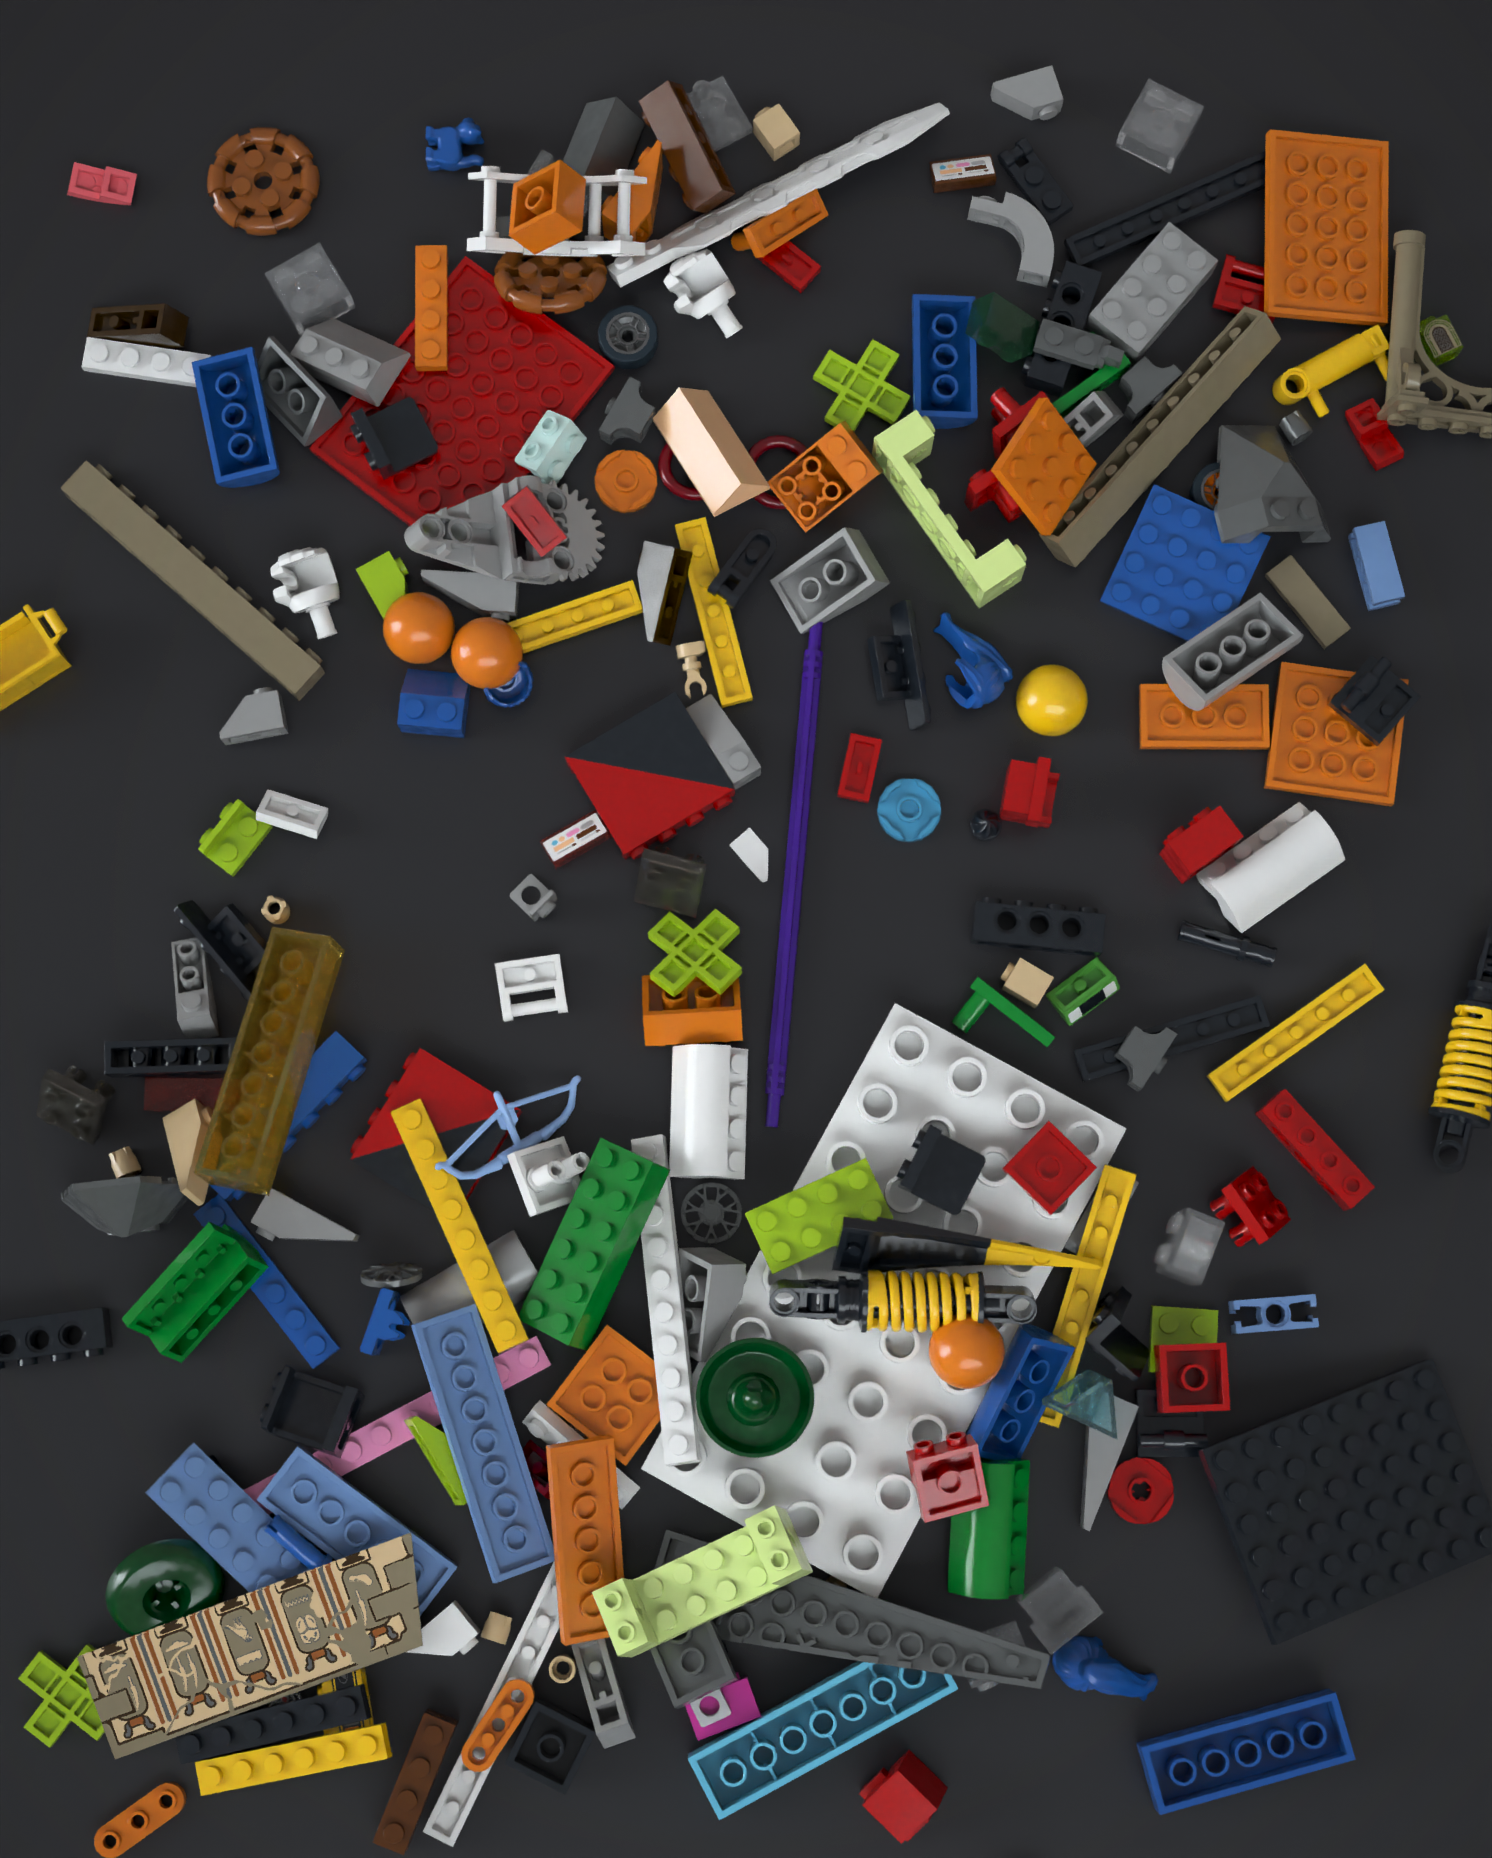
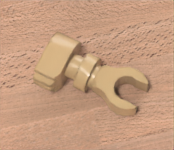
(689, 653)

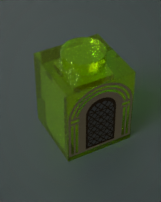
(1439, 339)

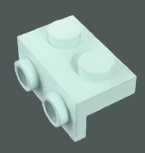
(551, 447)

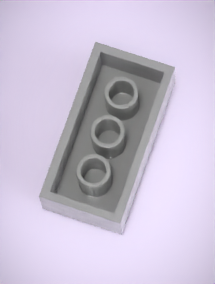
(1152, 292)

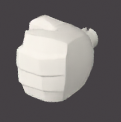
(703, 289)
(308, 586)

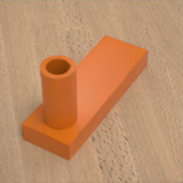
(781, 225)

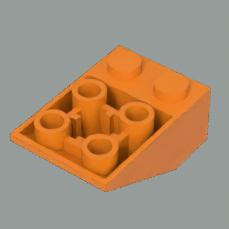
(643, 198)
(825, 476)

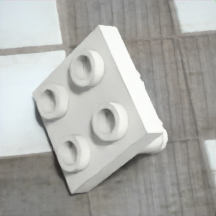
(547, 1174)

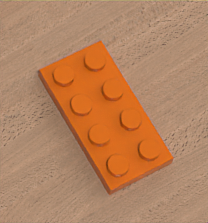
(1229, 723)

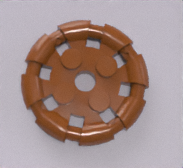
(257, 164)
(549, 277)

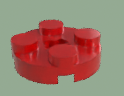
(1138, 1471)

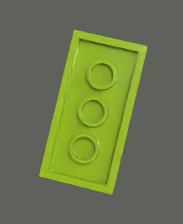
(812, 1216)

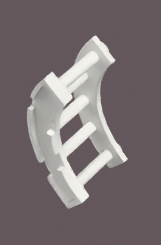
(594, 243)

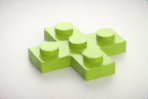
(862, 386)
(694, 953)
(64, 1697)

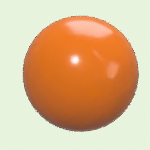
(418, 628)
(486, 652)
(966, 1352)

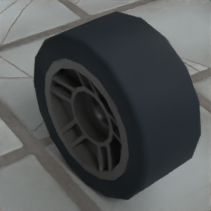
(616, 326)

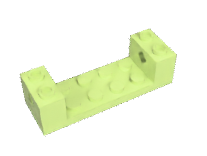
(897, 453)
(703, 1583)

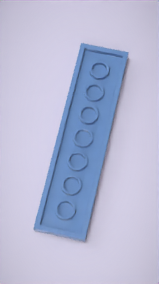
(484, 1443)

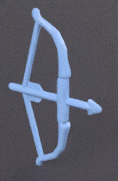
(507, 1120)

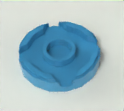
(909, 810)

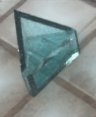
(1087, 1400)

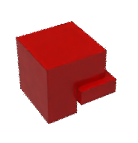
(1029, 793)
(903, 1796)

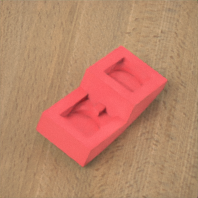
(102, 185)

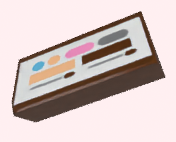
(962, 173)

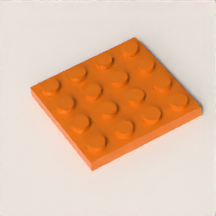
(1321, 751)

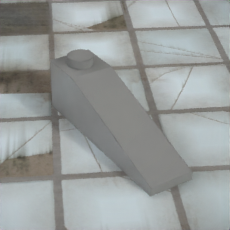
(1100, 1459)

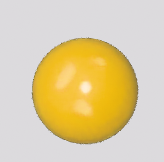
(1051, 700)

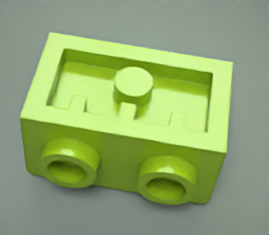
(233, 837)

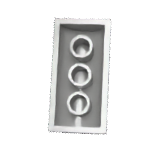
(1229, 652)
(450, 1291)

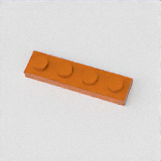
(431, 308)

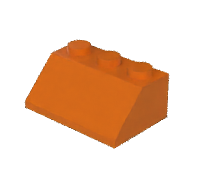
(692, 1016)

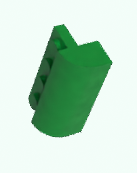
(196, 1291)
(991, 1541)

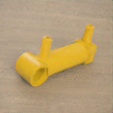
(1331, 366)

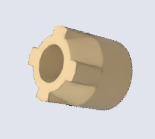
(280, 917)
(124, 1163)
(497, 1628)
(556, 1675)

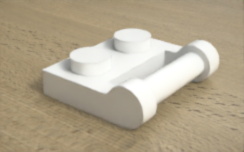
(531, 976)

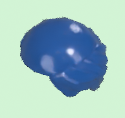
(514, 691)

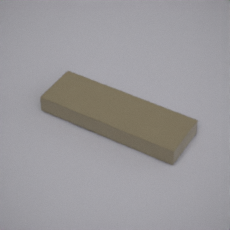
(1307, 602)

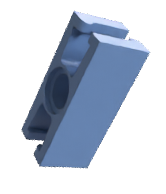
(1376, 565)
(1282, 1303)

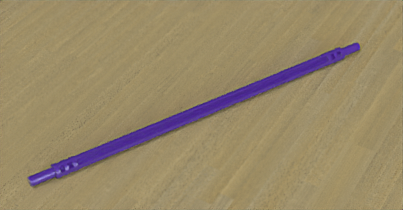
(793, 875)

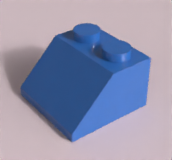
(433, 703)

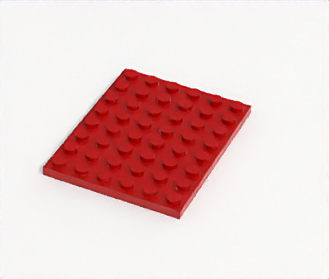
(481, 411)

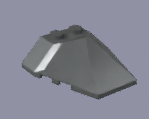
(1263, 488)
(126, 1204)

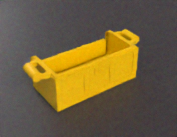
(29, 653)

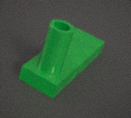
(1096, 382)
(981, 999)

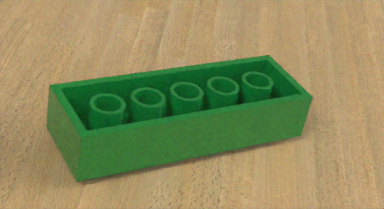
(593, 1244)

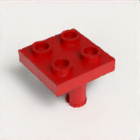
(1009, 416)
(985, 488)
(1254, 1204)

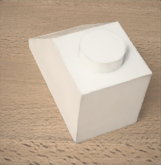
(448, 1633)

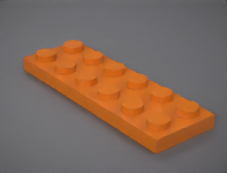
(584, 1532)

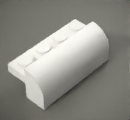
(1272, 866)
(708, 1111)

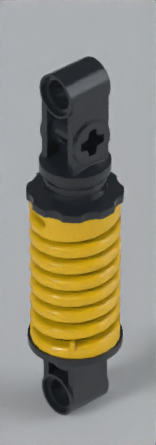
(1466, 1068)
(905, 1299)

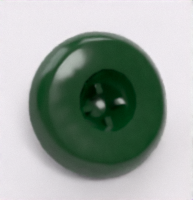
(754, 1397)
(163, 1585)

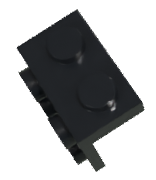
(394, 437)
(941, 1170)
(1113, 1340)

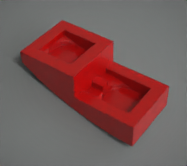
(1373, 435)

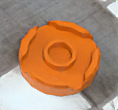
(625, 481)

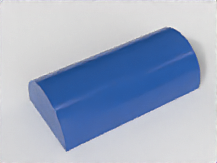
(944, 360)
(236, 419)
(1016, 1393)

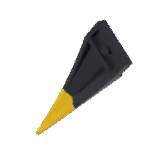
(906, 1246)

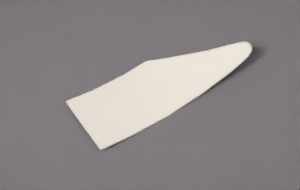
(753, 853)

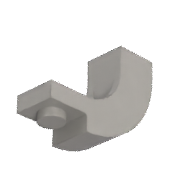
(1026, 226)

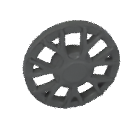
(711, 1213)
(391, 1275)

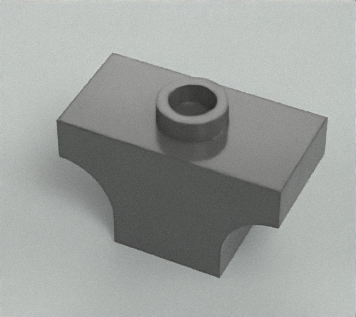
(1146, 386)
(627, 415)
(1144, 1054)

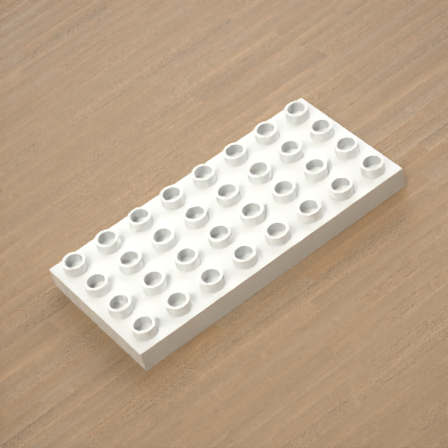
(877, 1389)

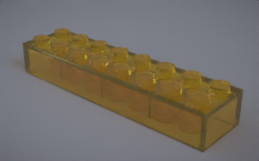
(270, 1061)

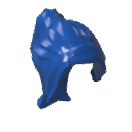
(979, 663)
(1088, 1666)

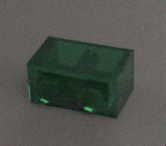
(1002, 327)

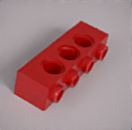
(1314, 1150)

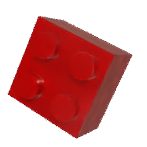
(1201, 844)
(1192, 1377)

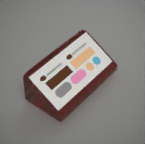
(575, 839)

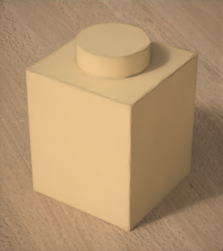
(776, 131)
(1026, 982)

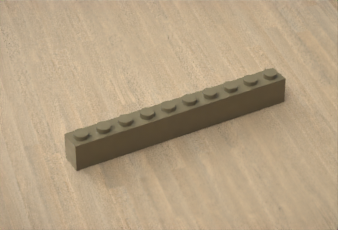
(1162, 434)
(193, 580)

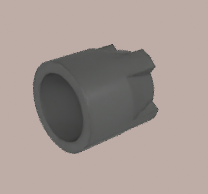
(1295, 428)

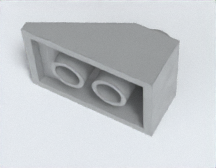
(830, 579)
(710, 1294)

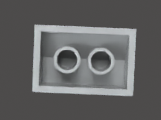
(350, 360)

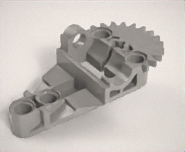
(482, 535)

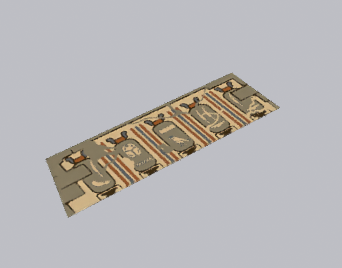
(256, 1647)

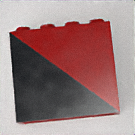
(651, 776)
(456, 1110)

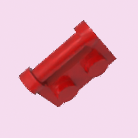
(1236, 293)

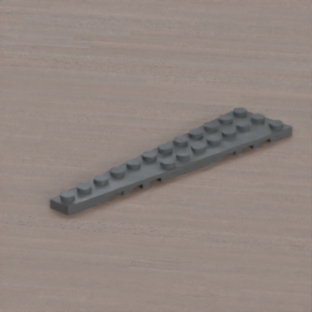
(851, 1625)

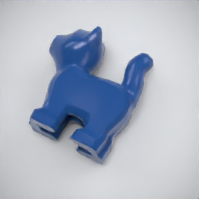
(449, 142)

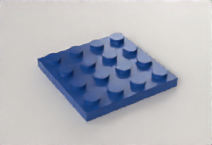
(1178, 569)

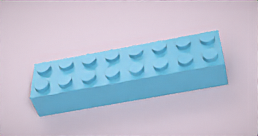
(811, 1730)

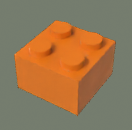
(547, 207)

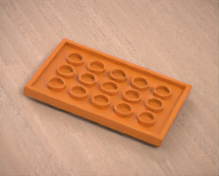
(1326, 228)

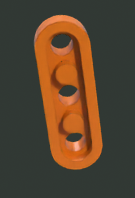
(487, 1736)
(154, 1816)

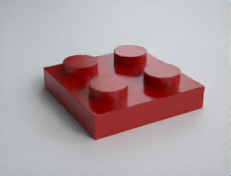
(1049, 1168)

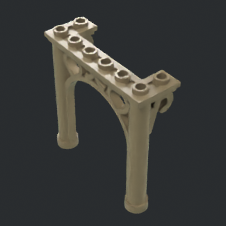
(1403, 398)

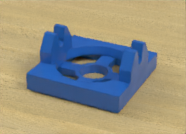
(383, 1323)

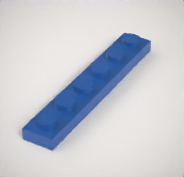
(277, 1292)

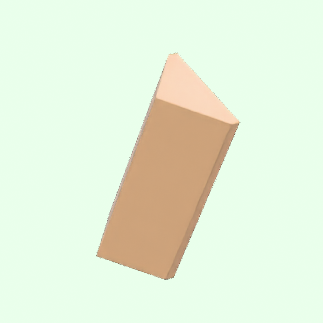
(709, 450)

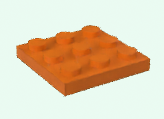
(1044, 466)
(611, 1394)

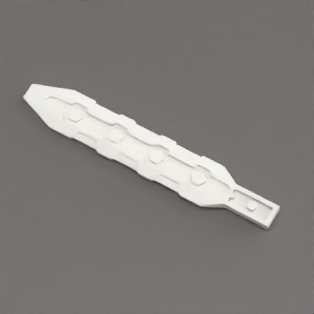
(777, 193)

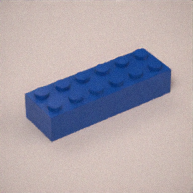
(1245, 1751)

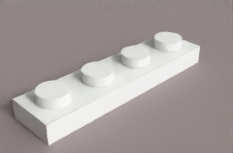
(140, 361)
(553, 1430)

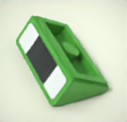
(1083, 991)

